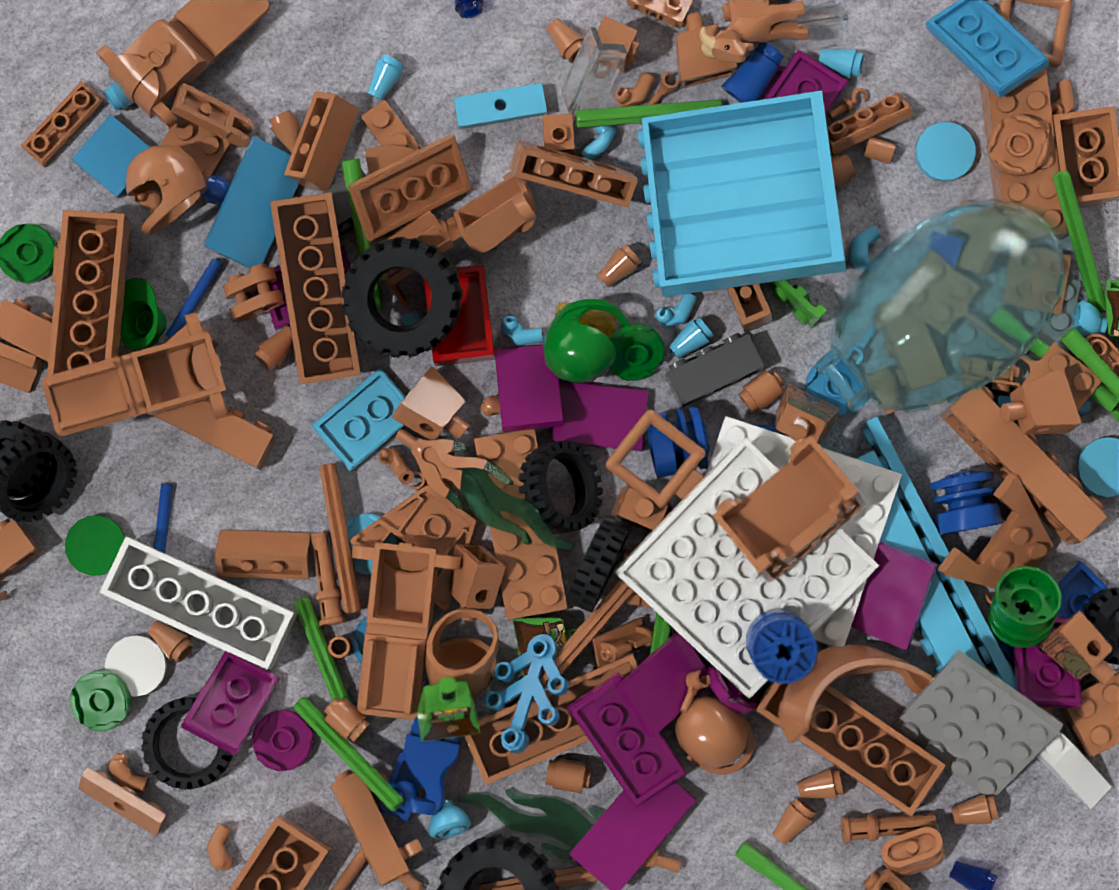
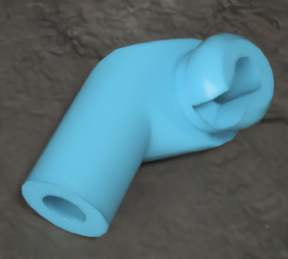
(859, 247)
(678, 314)
(517, 334)

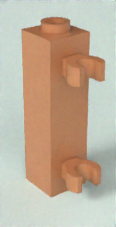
(371, 830)

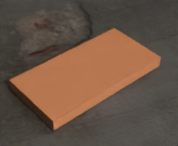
(410, 187)

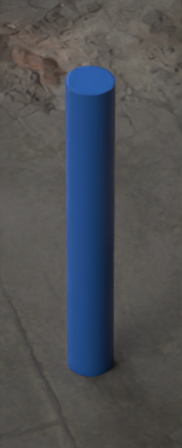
(195, 297)
(163, 517)

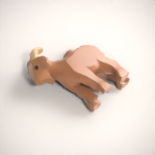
(752, 23)

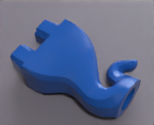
(429, 765)

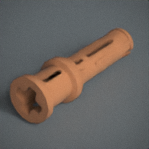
(328, 593)
(873, 827)

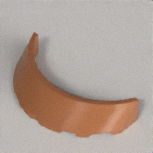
(835, 662)

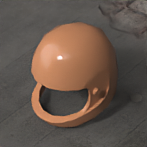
(171, 172)
(462, 657)
(714, 735)

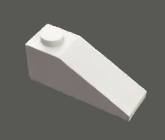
(1074, 770)

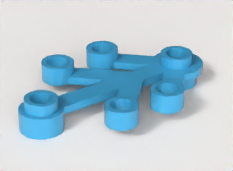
(529, 688)

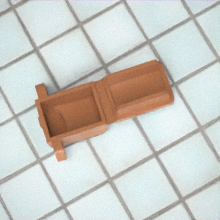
(179, 51)
(482, 223)
(137, 384)
(398, 626)

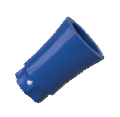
(754, 74)

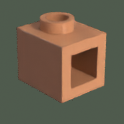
(559, 132)

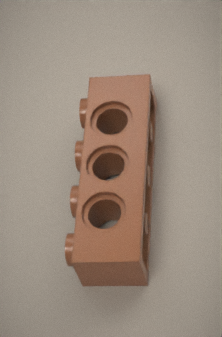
(573, 173)

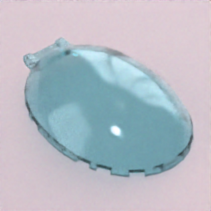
(946, 306)

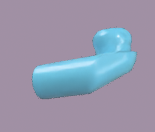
(601, 143)

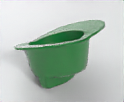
(141, 317)

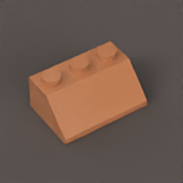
(1090, 152)

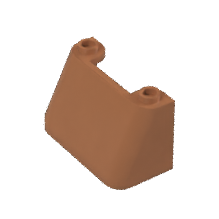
(791, 510)

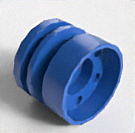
(666, 452)
(966, 502)
(770, 631)

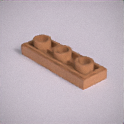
(76, 110)
(868, 122)
(122, 801)

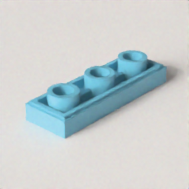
(519, 102)

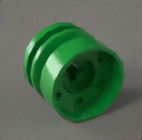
(1025, 592)

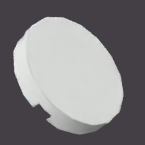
(138, 663)

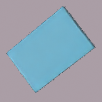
(362, 420)

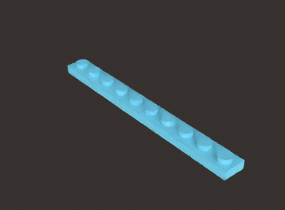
(933, 544)

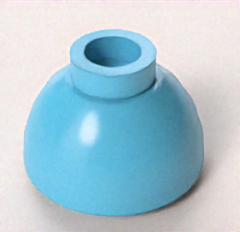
(1088, 319)
(448, 821)

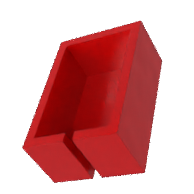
(472, 334)

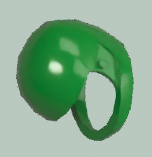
(577, 350)

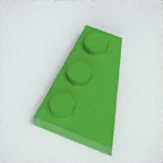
(799, 301)

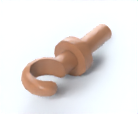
(847, 104)

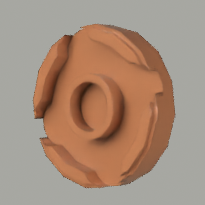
(1017, 145)

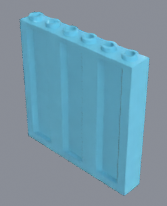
(741, 194)

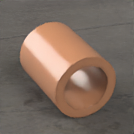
(879, 150)
(331, 647)

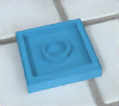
(109, 154)

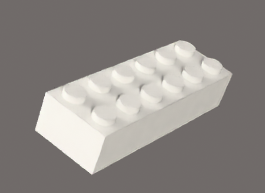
(198, 603)

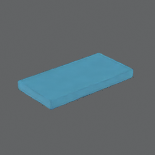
(987, 45)
(245, 219)

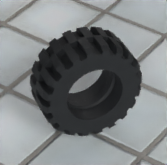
(372, 327)
(498, 853)

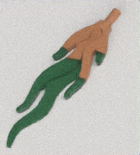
(480, 492)
(561, 823)

